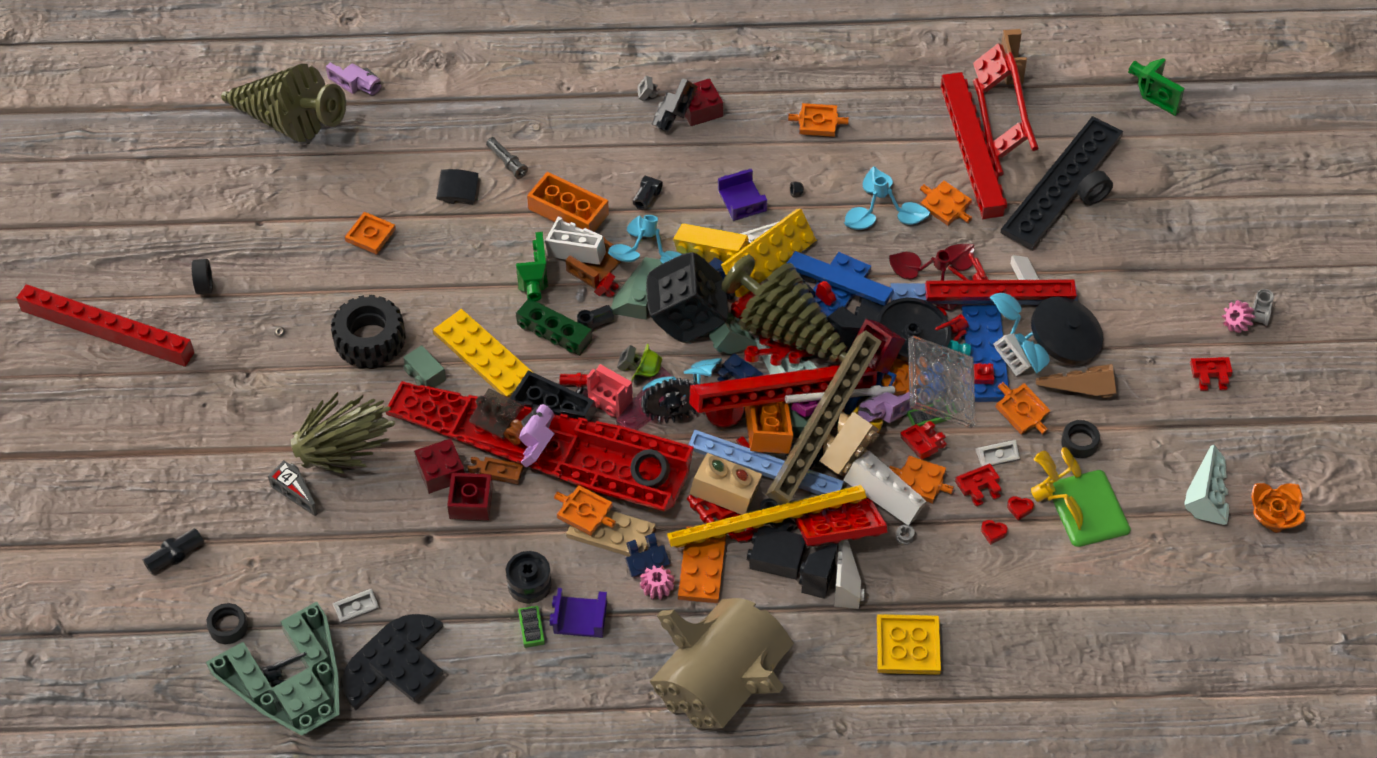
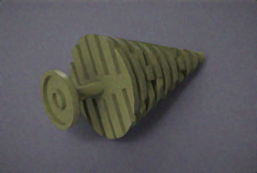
(291, 101)
(784, 310)

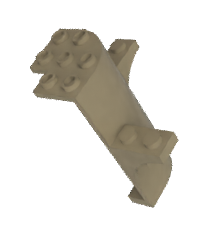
(720, 661)

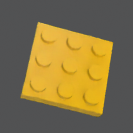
(908, 644)

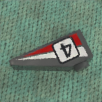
(289, 482)

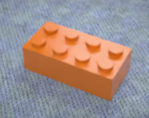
(561, 198)
(769, 427)

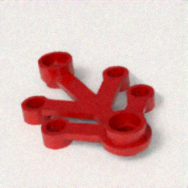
(779, 352)

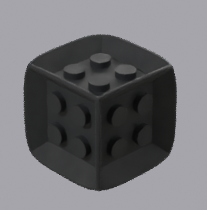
(686, 297)

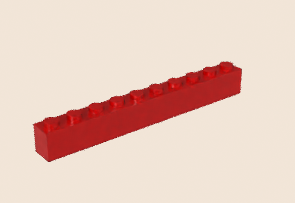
(973, 146)
(105, 325)
(767, 388)

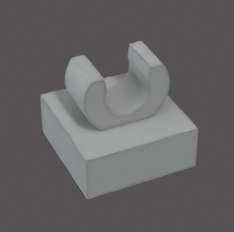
(647, 88)

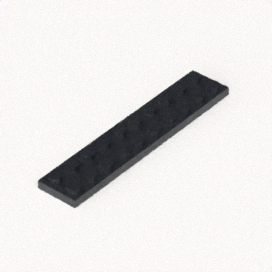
(1061, 182)

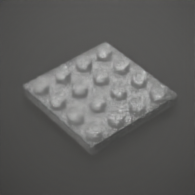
(941, 382)

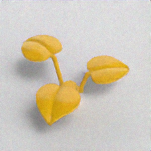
(1046, 488)

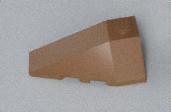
(1095, 381)

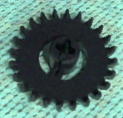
(672, 403)

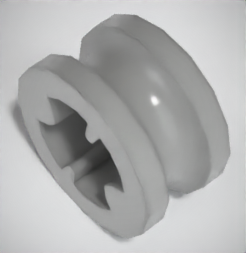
(906, 529)

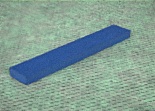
(841, 278)

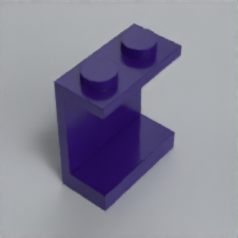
(741, 195)
(579, 615)

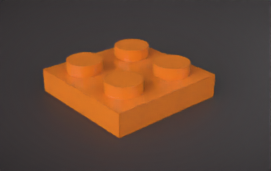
(370, 233)

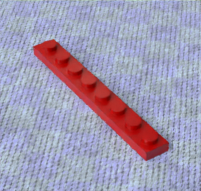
(983, 289)

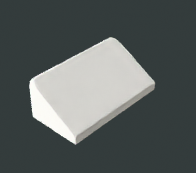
(1023, 268)
(998, 453)
(355, 605)

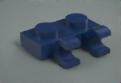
(738, 368)
(638, 562)

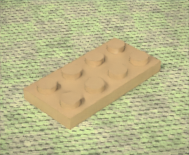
(615, 538)

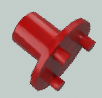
(725, 417)

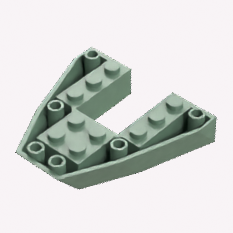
(301, 700)

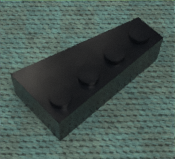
(537, 390)

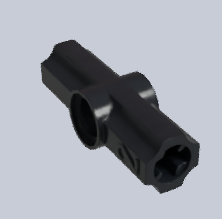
(173, 551)

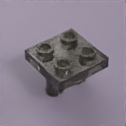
(495, 413)

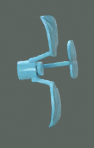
(880, 184)
(641, 227)
(1010, 309)
(699, 368)

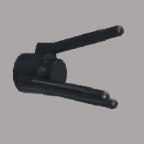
(274, 672)

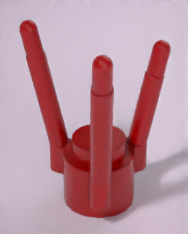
(980, 275)
(957, 325)

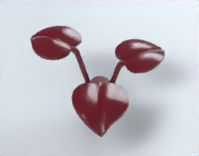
(908, 263)

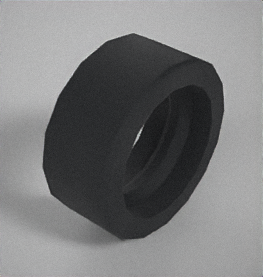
(1094, 187)
(202, 276)
(1086, 428)
(638, 459)
(225, 610)

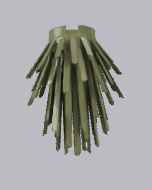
(338, 437)

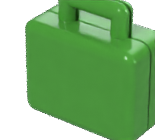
(1100, 509)

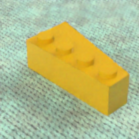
(709, 242)

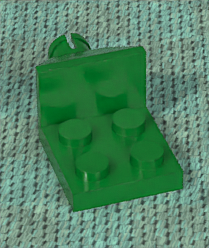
(1156, 87)
(533, 275)

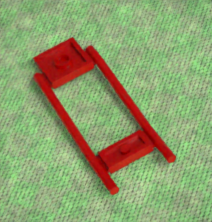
(991, 70)

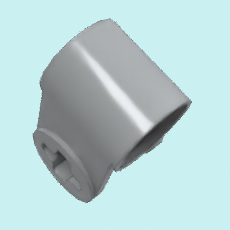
(1262, 306)

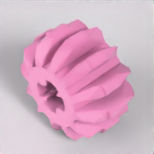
(1238, 323)
(657, 582)

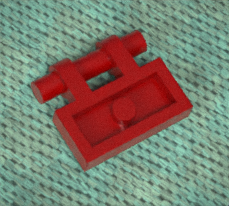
(714, 510)

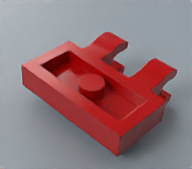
(1211, 367)
(919, 439)
(978, 479)

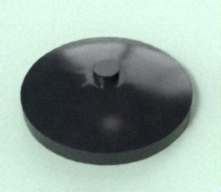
(916, 318)
(1067, 330)

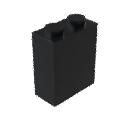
(776, 552)

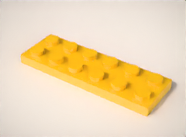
(774, 247)
(482, 352)

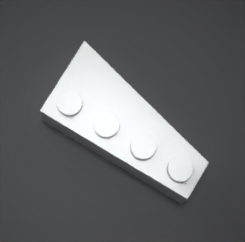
(885, 488)

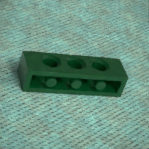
(554, 327)

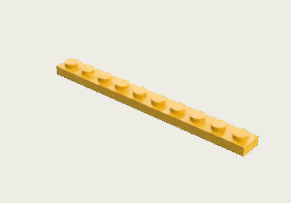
(759, 518)

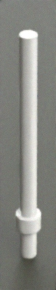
(873, 391)

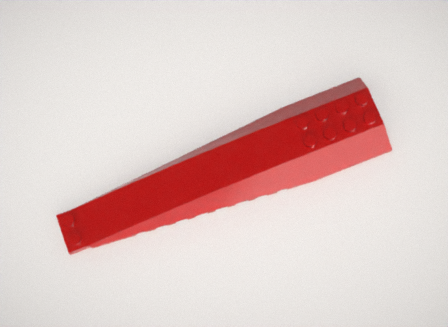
(578, 452)

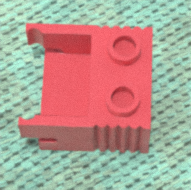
(609, 390)

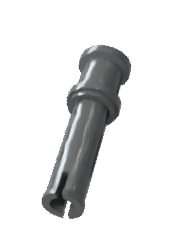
(510, 161)

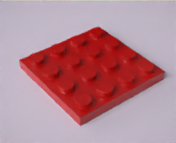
(842, 523)

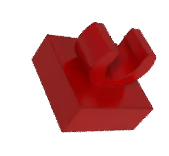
(605, 285)
(983, 373)

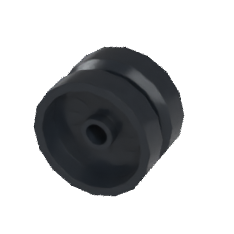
(528, 577)

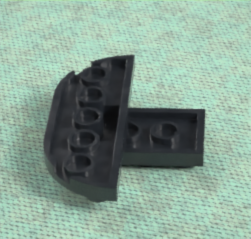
(394, 658)

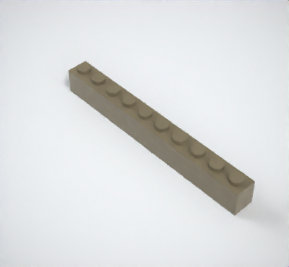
(823, 418)

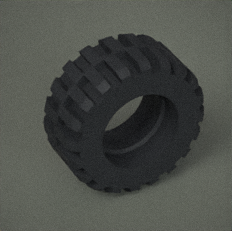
(373, 349)

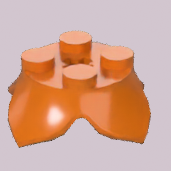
(1285, 498)

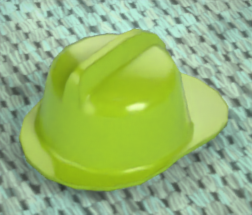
(649, 363)

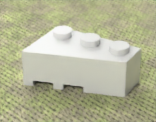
(569, 240)

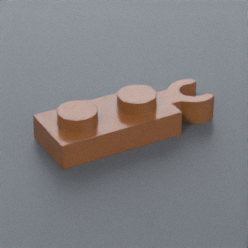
(499, 469)

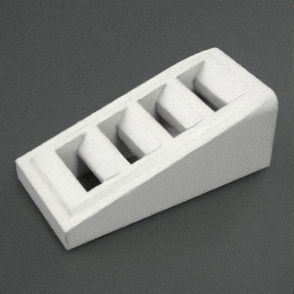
(1004, 351)

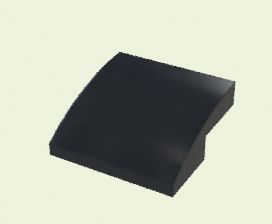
(457, 185)

